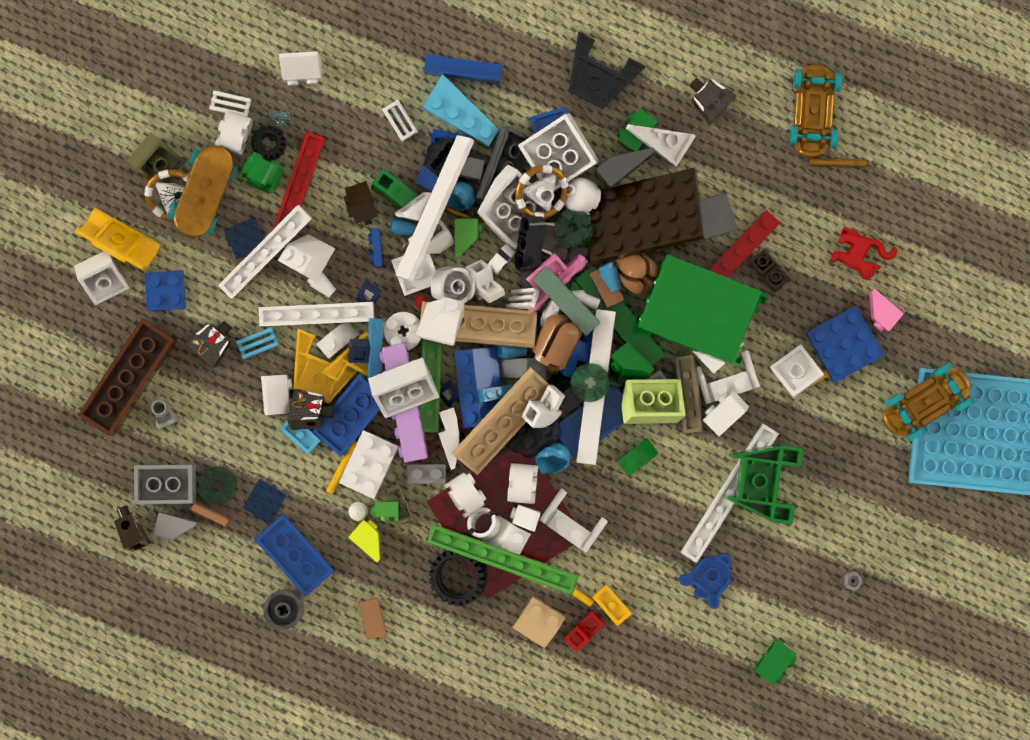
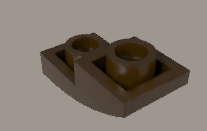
(769, 270)

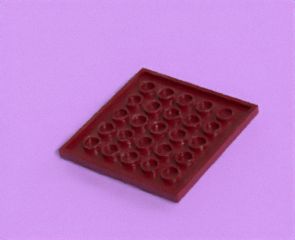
(494, 484)

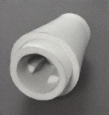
(322, 285)

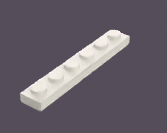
(265, 251)
(316, 314)

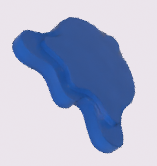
(710, 577)

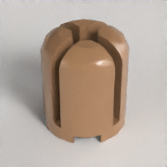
(637, 272)
(557, 341)

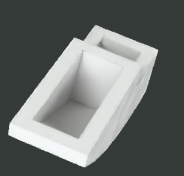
(451, 436)

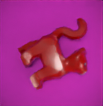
(858, 249)

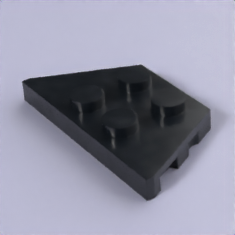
(532, 440)

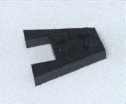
(594, 81)

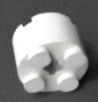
(234, 132)
(453, 284)
(393, 326)
(522, 483)
(465, 494)

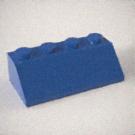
(475, 372)

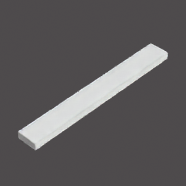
(434, 208)
(594, 410)
(720, 506)

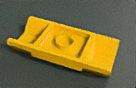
(119, 239)

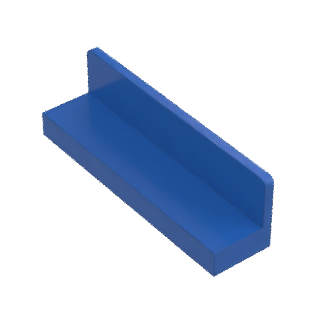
(462, 69)

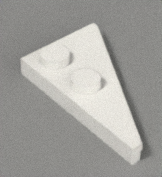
(667, 143)

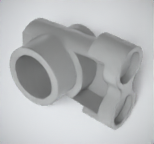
(165, 417)

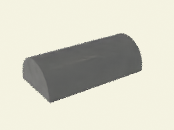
(504, 153)

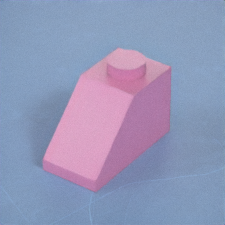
(883, 311)

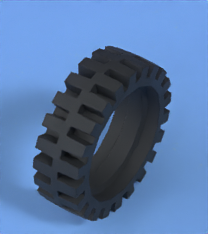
(444, 593)

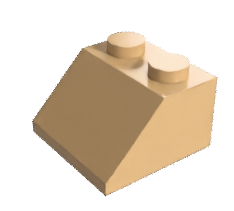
(539, 621)

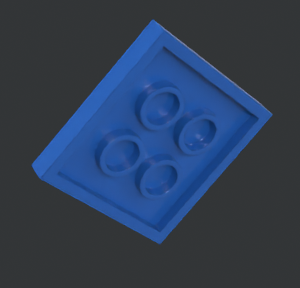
(844, 344)

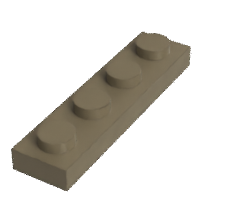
(687, 372)

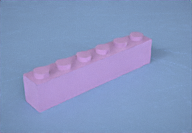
(409, 422)

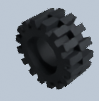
(261, 134)

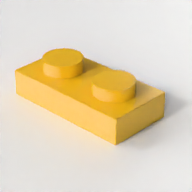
(611, 605)

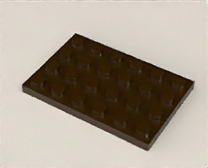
(646, 216)

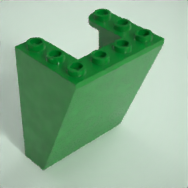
(700, 310)

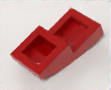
(584, 630)

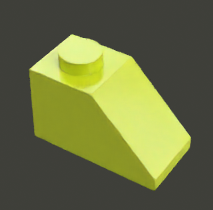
(368, 539)

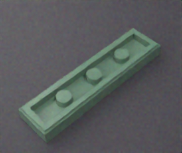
(566, 300)

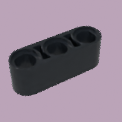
(530, 243)

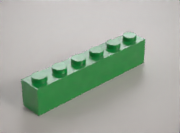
(625, 322)

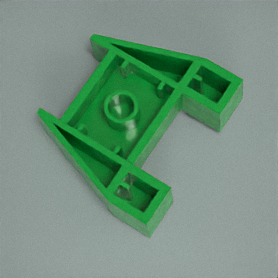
(760, 481)

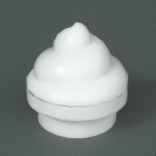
(358, 511)

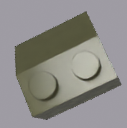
(154, 157)

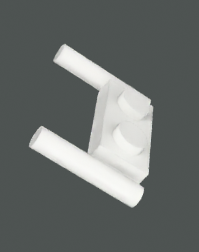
(739, 383)
(569, 528)

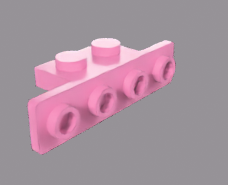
(562, 271)

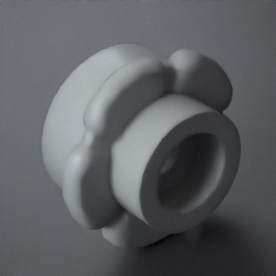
(857, 580)

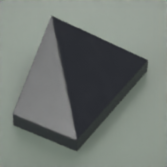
(437, 154)

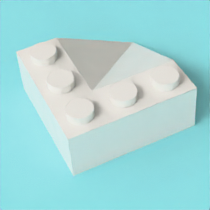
(560, 146)
(500, 207)

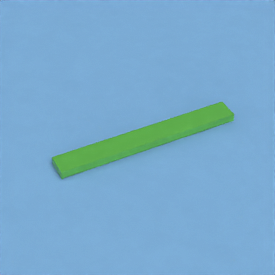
(503, 559)

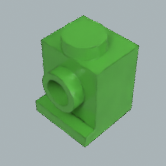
(386, 510)

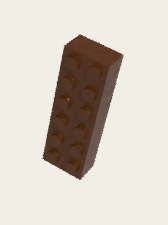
(127, 377)

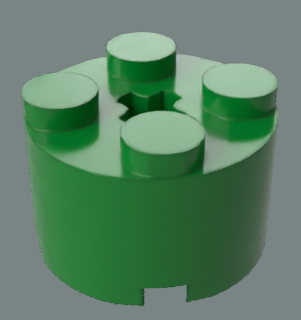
(261, 173)

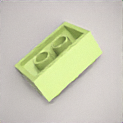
(652, 401)

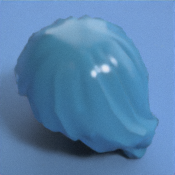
(462, 197)
(553, 459)

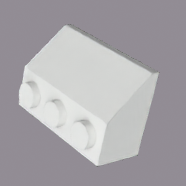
(403, 387)

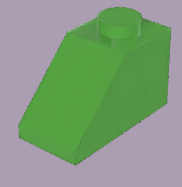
(466, 233)

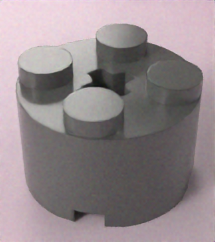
(274, 614)

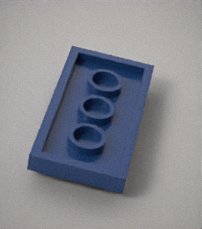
(352, 415)
(611, 420)
(294, 555)

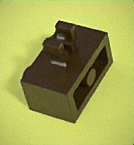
(360, 203)

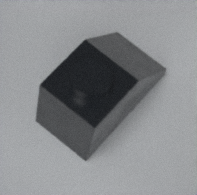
(563, 385)

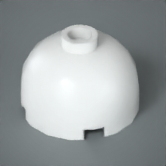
(582, 195)

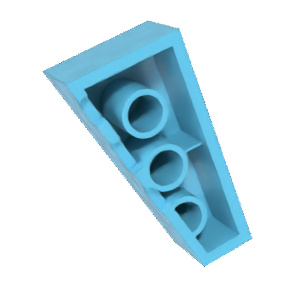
(458, 112)

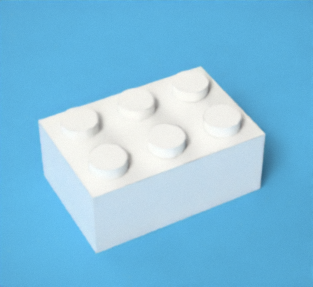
(369, 464)

